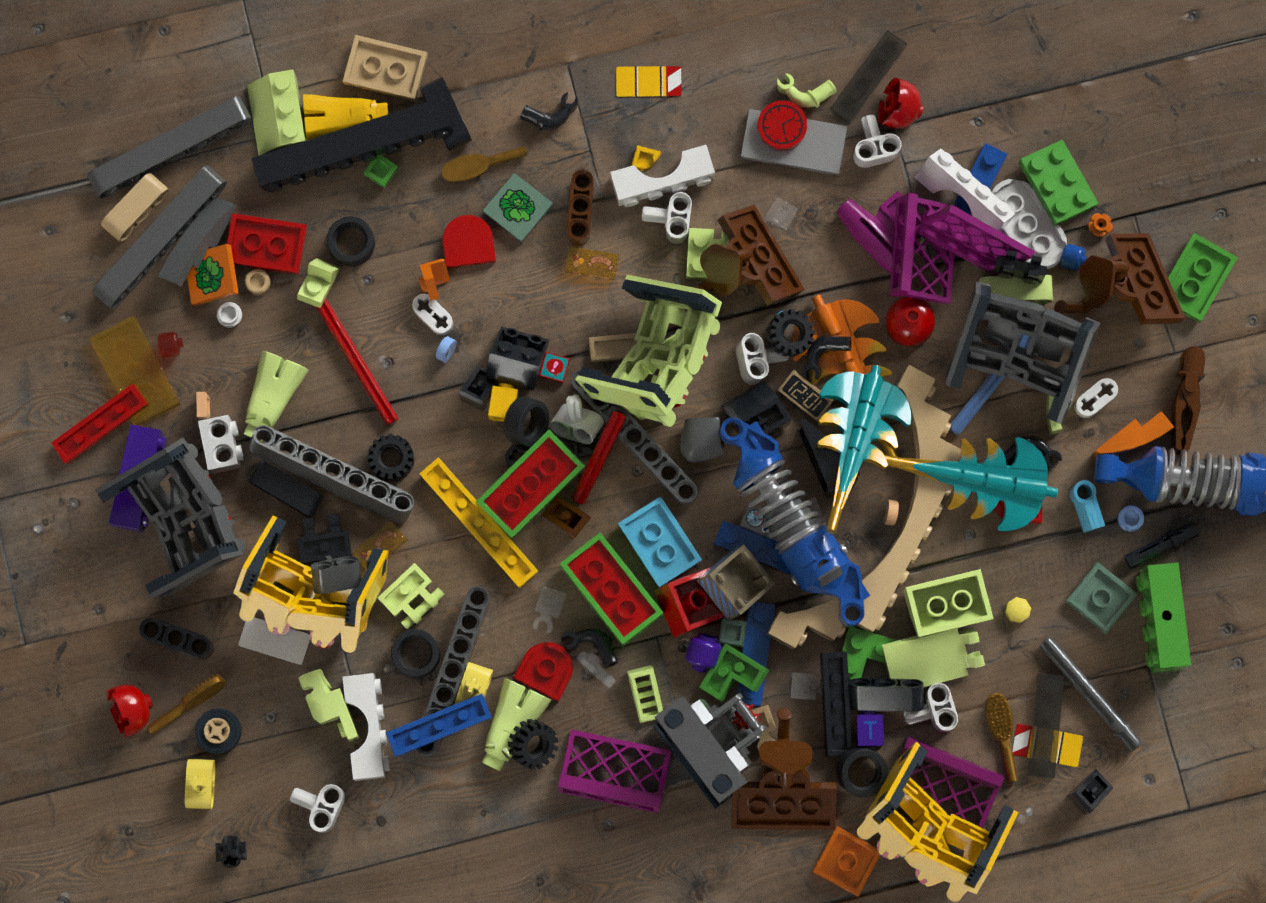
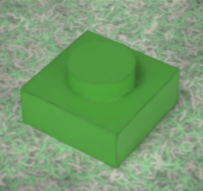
(381, 171)

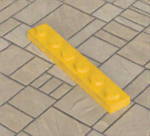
(479, 522)

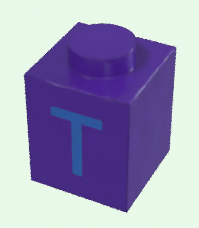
(869, 729)

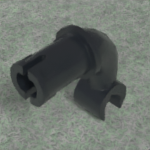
(549, 121)
(823, 345)
(1040, 444)
(598, 639)

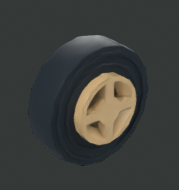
(211, 724)

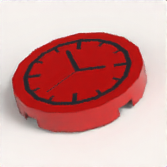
(782, 125)

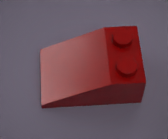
(687, 604)

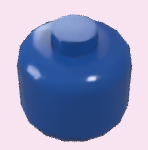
(1073, 257)

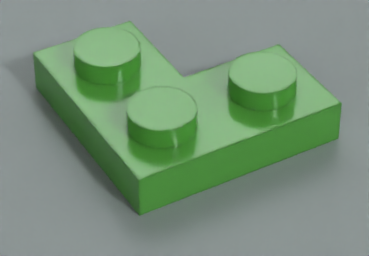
(862, 646)
(733, 666)

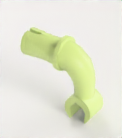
(808, 99)

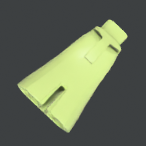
(272, 390)
(513, 706)

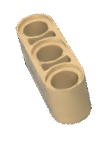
(135, 207)

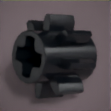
(231, 851)

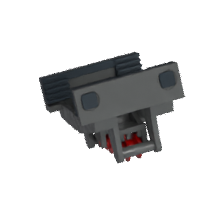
(710, 744)

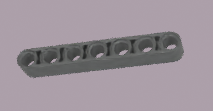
(169, 147)
(159, 237)
(640, 448)
(336, 484)
(453, 658)

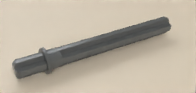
(1091, 694)

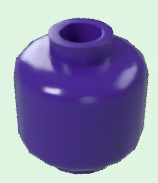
(703, 652)

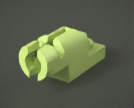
(328, 704)

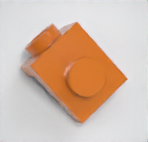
(433, 274)

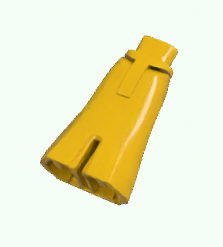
(332, 114)

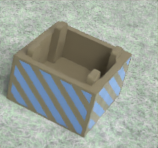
(735, 582)

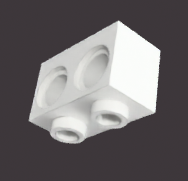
(214, 446)

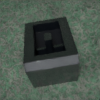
(477, 389)
(1090, 792)

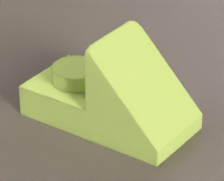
(318, 282)

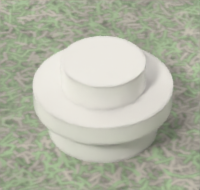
(229, 314)

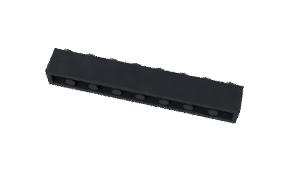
(353, 144)

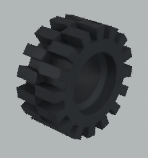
(804, 326)
(398, 471)
(522, 738)

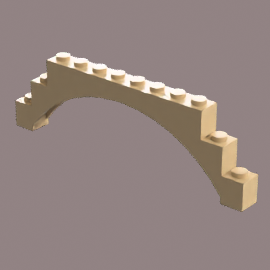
(927, 426)

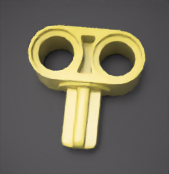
(474, 682)
(200, 784)

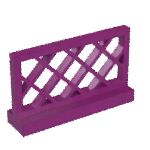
(969, 237)
(904, 251)
(959, 767)
(613, 793)

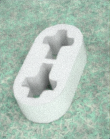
(436, 310)
(1092, 393)

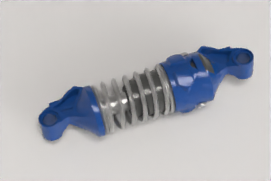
(1228, 482)
(806, 548)

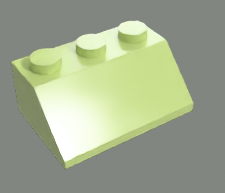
(276, 111)
(948, 603)

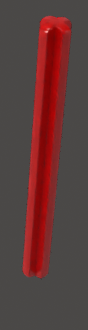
(357, 363)

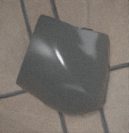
(701, 439)

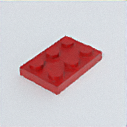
(267, 243)

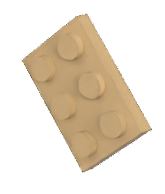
(385, 68)

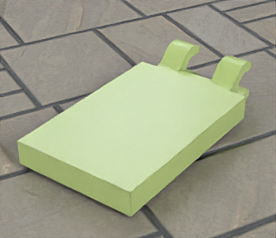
(932, 657)

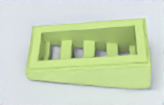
(639, 672)

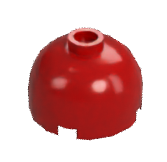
(901, 105)
(910, 321)
(129, 708)

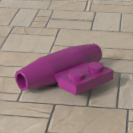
(872, 232)

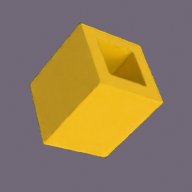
(500, 401)

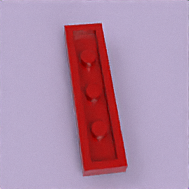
(100, 423)

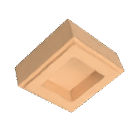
(203, 405)

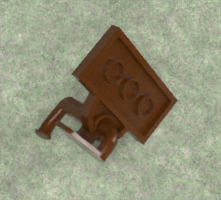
(748, 258)
(1130, 275)
(786, 799)

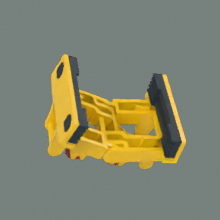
(308, 608)
(929, 847)

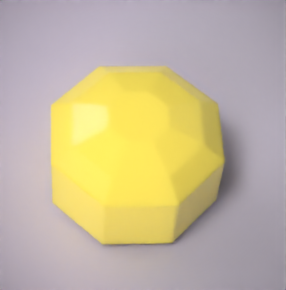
(1017, 610)

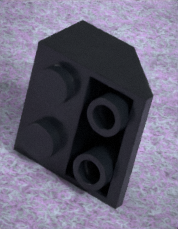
(516, 358)
(758, 405)

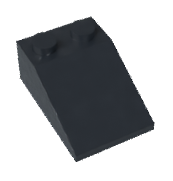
(823, 460)

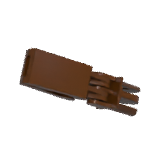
(1188, 395)

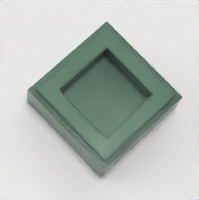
(732, 632)

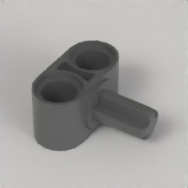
(336, 574)

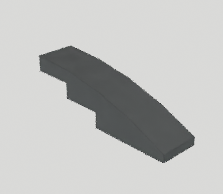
(196, 240)

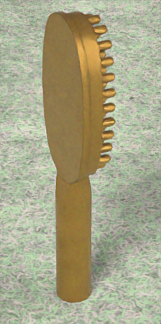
(473, 165)
(192, 700)
(1001, 726)

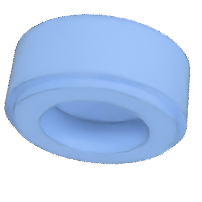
(446, 349)
(1130, 518)

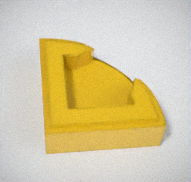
(645, 158)

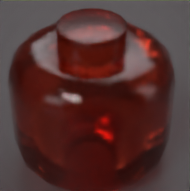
(169, 344)

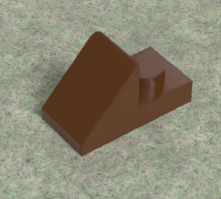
(566, 516)

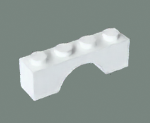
(944, 173)
(632, 185)
(369, 759)

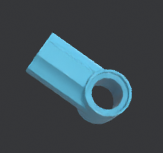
(1087, 509)

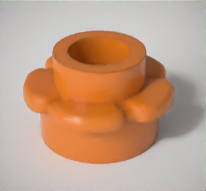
(1100, 231)

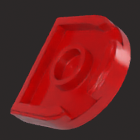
(468, 242)
(546, 669)

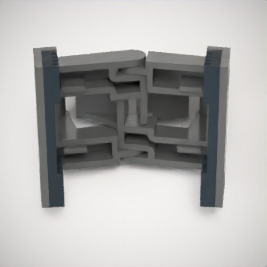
(1007, 324)
(189, 491)

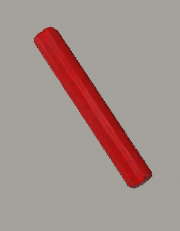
(599, 457)

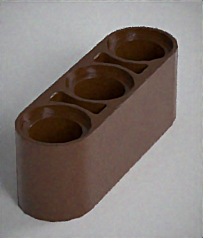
(580, 195)

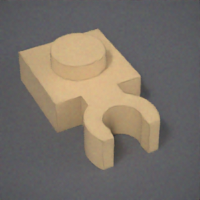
(766, 719)

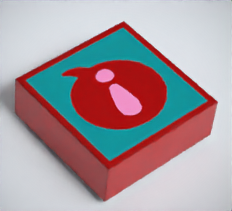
(554, 367)

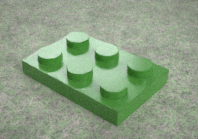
(1058, 182)
(1199, 275)

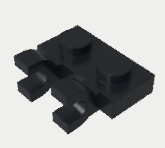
(1008, 267)
(316, 547)

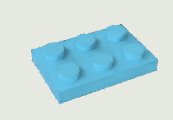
(659, 542)

